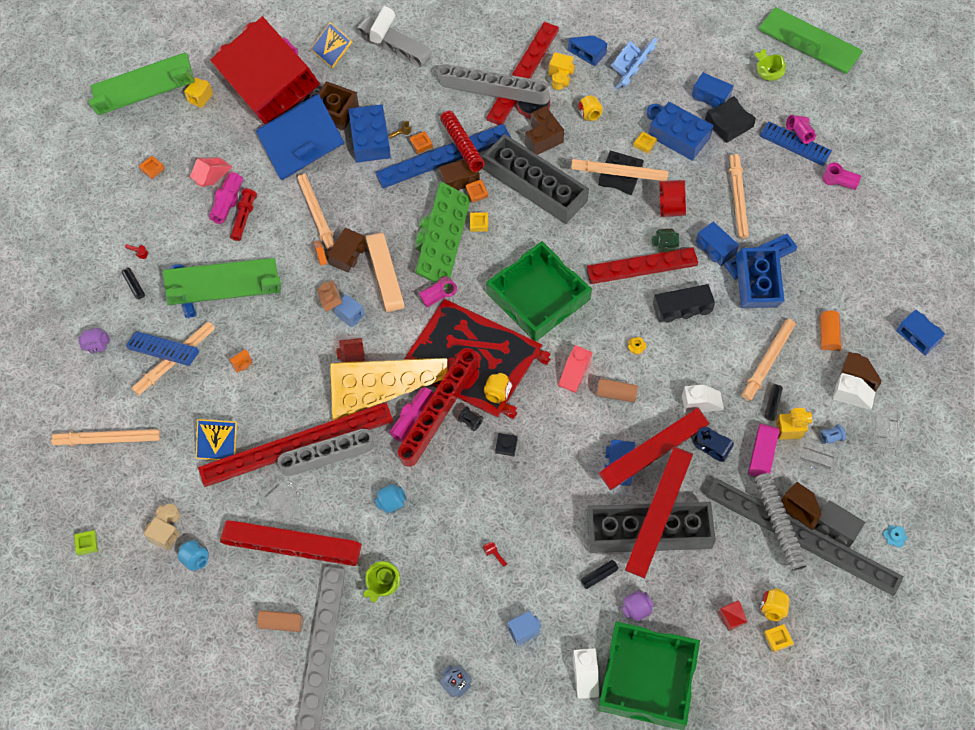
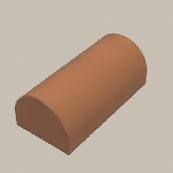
(617, 390)
(280, 621)

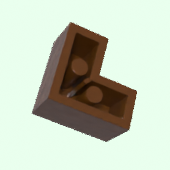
(545, 132)

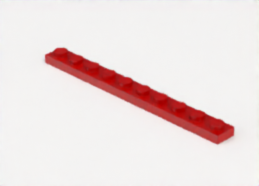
(270, 452)

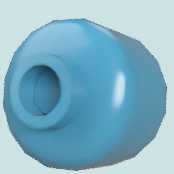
(390, 498)
(193, 555)

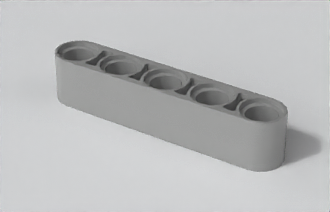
(397, 44)
(318, 459)

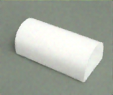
(381, 25)

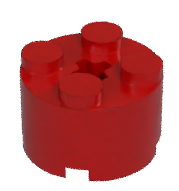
(672, 198)

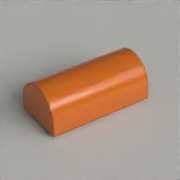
(830, 330)

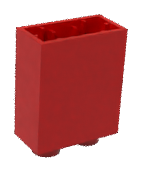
(265, 70)

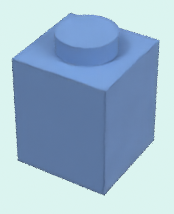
(349, 311)
(524, 627)

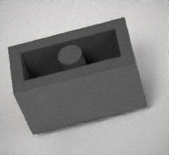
(839, 524)

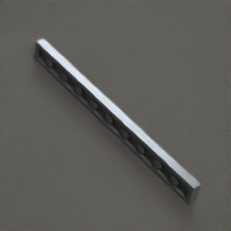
(809, 539)

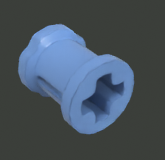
(837, 432)

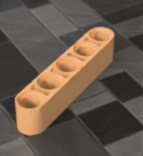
(384, 272)

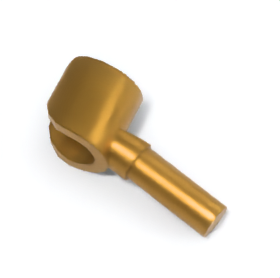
(405, 130)

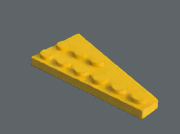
(374, 382)

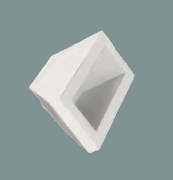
(854, 391)
(701, 397)
(586, 673)

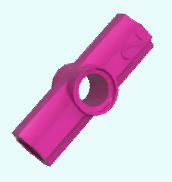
(226, 198)
(410, 414)

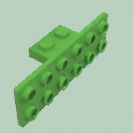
(811, 40)
(441, 233)

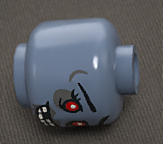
(455, 680)

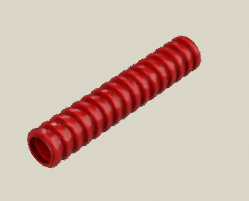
(462, 141)

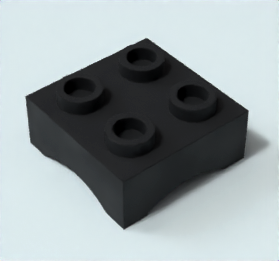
(730, 119)
(622, 183)

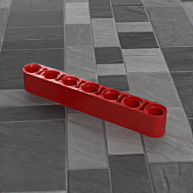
(438, 415)
(653, 449)
(658, 512)
(291, 543)

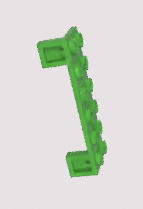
(141, 84)
(221, 281)

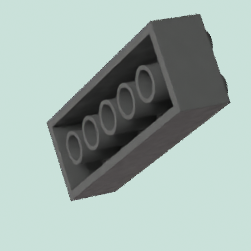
(535, 178)
(618, 526)

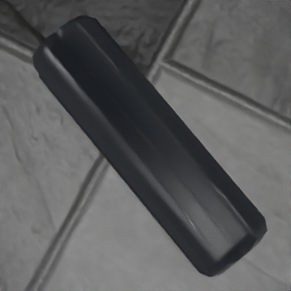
(133, 283)
(773, 402)
(599, 574)

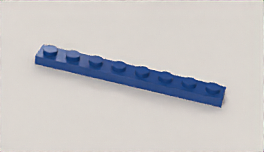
(437, 158)

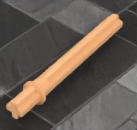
(621, 170)
(738, 193)
(326, 234)
(152, 376)
(755, 382)
(105, 437)

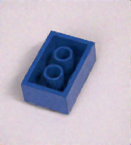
(680, 130)
(369, 133)
(759, 277)

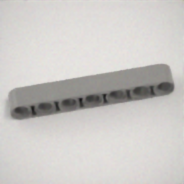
(493, 84)

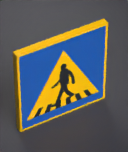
(331, 45)
(215, 439)

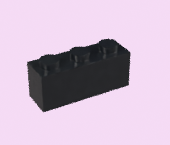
(683, 303)

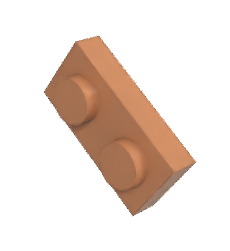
(329, 295)

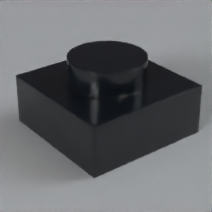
(506, 444)

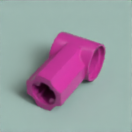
(801, 127)
(836, 174)
(436, 293)

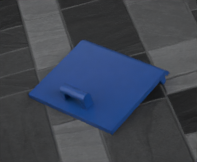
(300, 136)

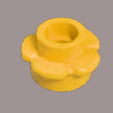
(636, 349)

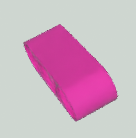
(763, 450)

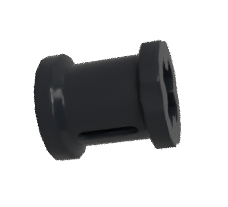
(470, 418)

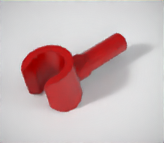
(141, 251)
(490, 548)

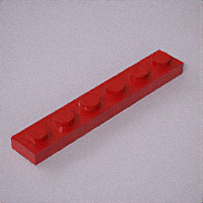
(642, 265)

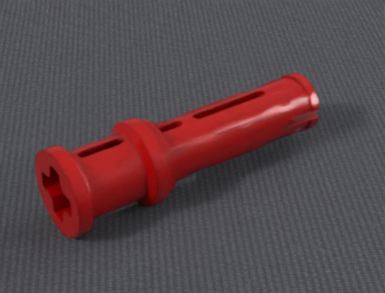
(245, 207)

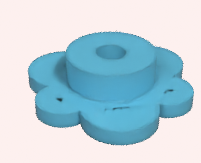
(897, 540)

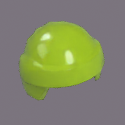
(770, 67)
(381, 580)

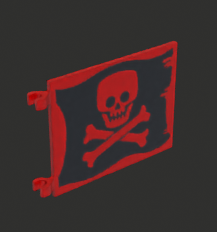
(495, 346)

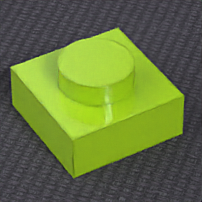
(86, 542)

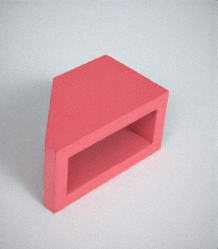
(209, 170)
(575, 368)

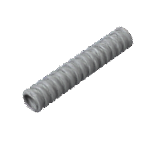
(780, 522)

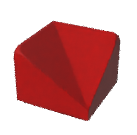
(733, 615)

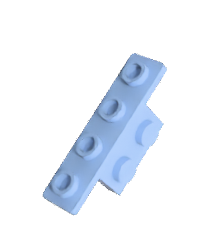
(629, 59)

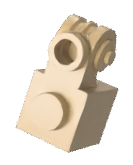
(159, 530)

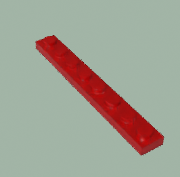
(525, 69)

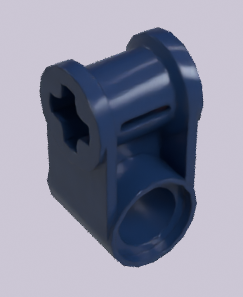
(715, 444)

